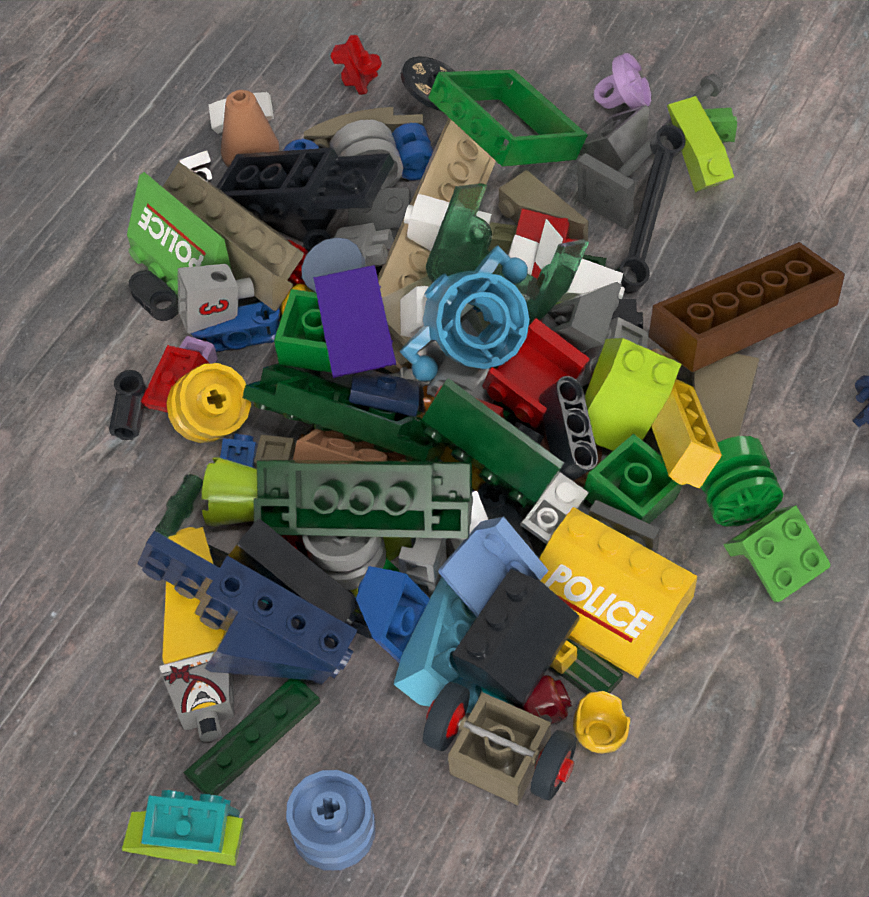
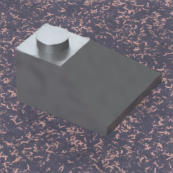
(618, 137)

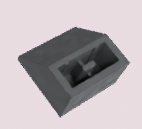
(585, 317)

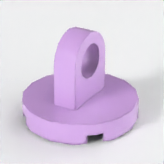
(627, 85)

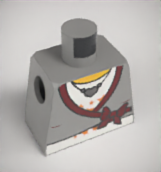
(200, 695)

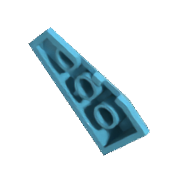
(428, 656)

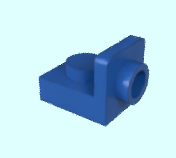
(240, 449)

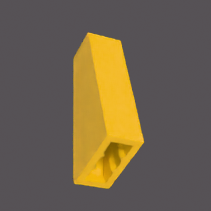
(183, 631)

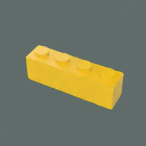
(685, 437)

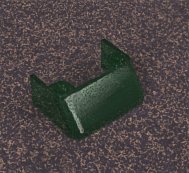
(465, 243)

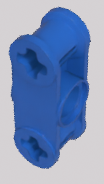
(244, 330)

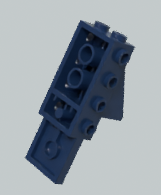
(258, 635)

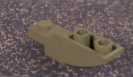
(323, 133)

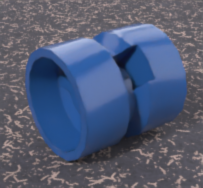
(414, 149)

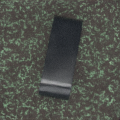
(569, 427)

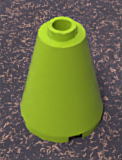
(229, 492)

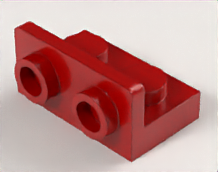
(172, 366)

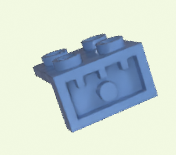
(485, 560)

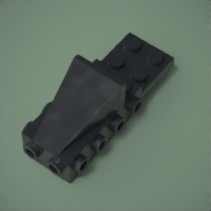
(303, 187)

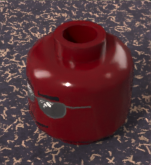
(548, 701)

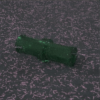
(180, 505)

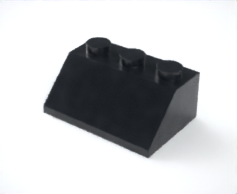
(515, 638)

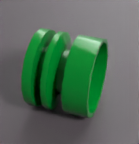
(741, 483)

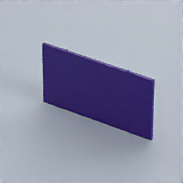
(354, 321)

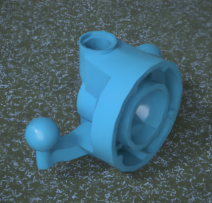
(497, 300)

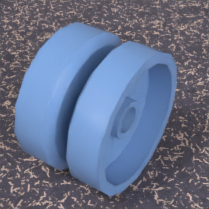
(331, 820)

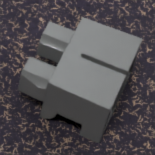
(372, 243)
(423, 562)

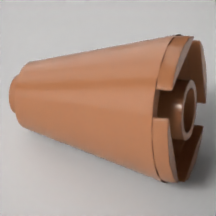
(245, 127)

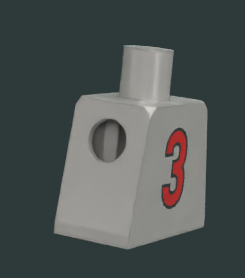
(209, 295)

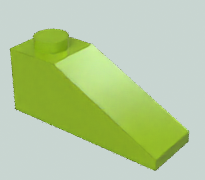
(703, 150)

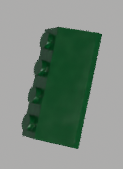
(491, 445)

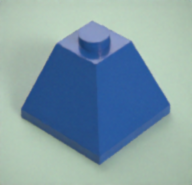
(391, 608)

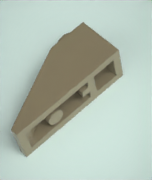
(531, 194)

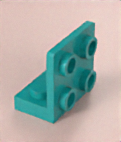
(186, 823)

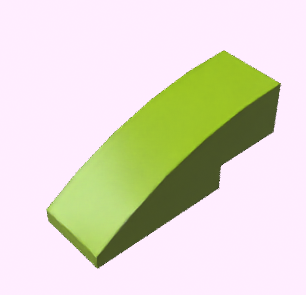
(229, 855)

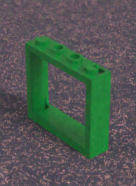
(558, 135)

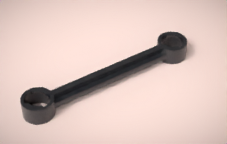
(650, 205)

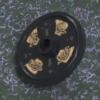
(419, 76)

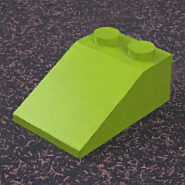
(627, 391)

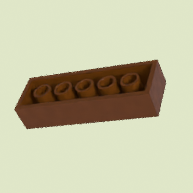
(745, 306)

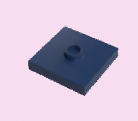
(385, 392)

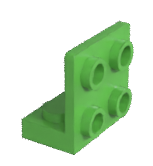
(781, 551)

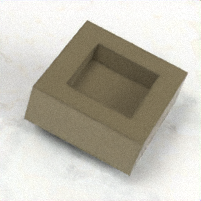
(274, 448)

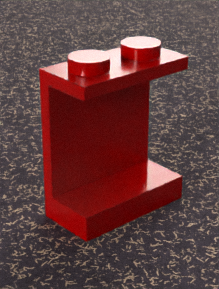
(532, 370)

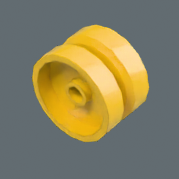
(192, 413)

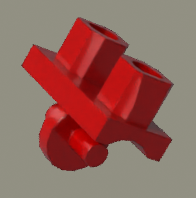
(359, 64)

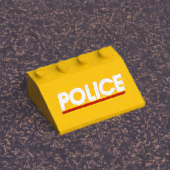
(617, 588)

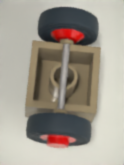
(499, 745)

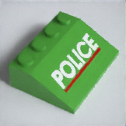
(169, 235)

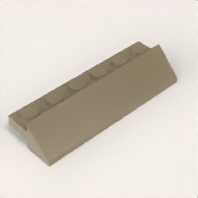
(251, 244)

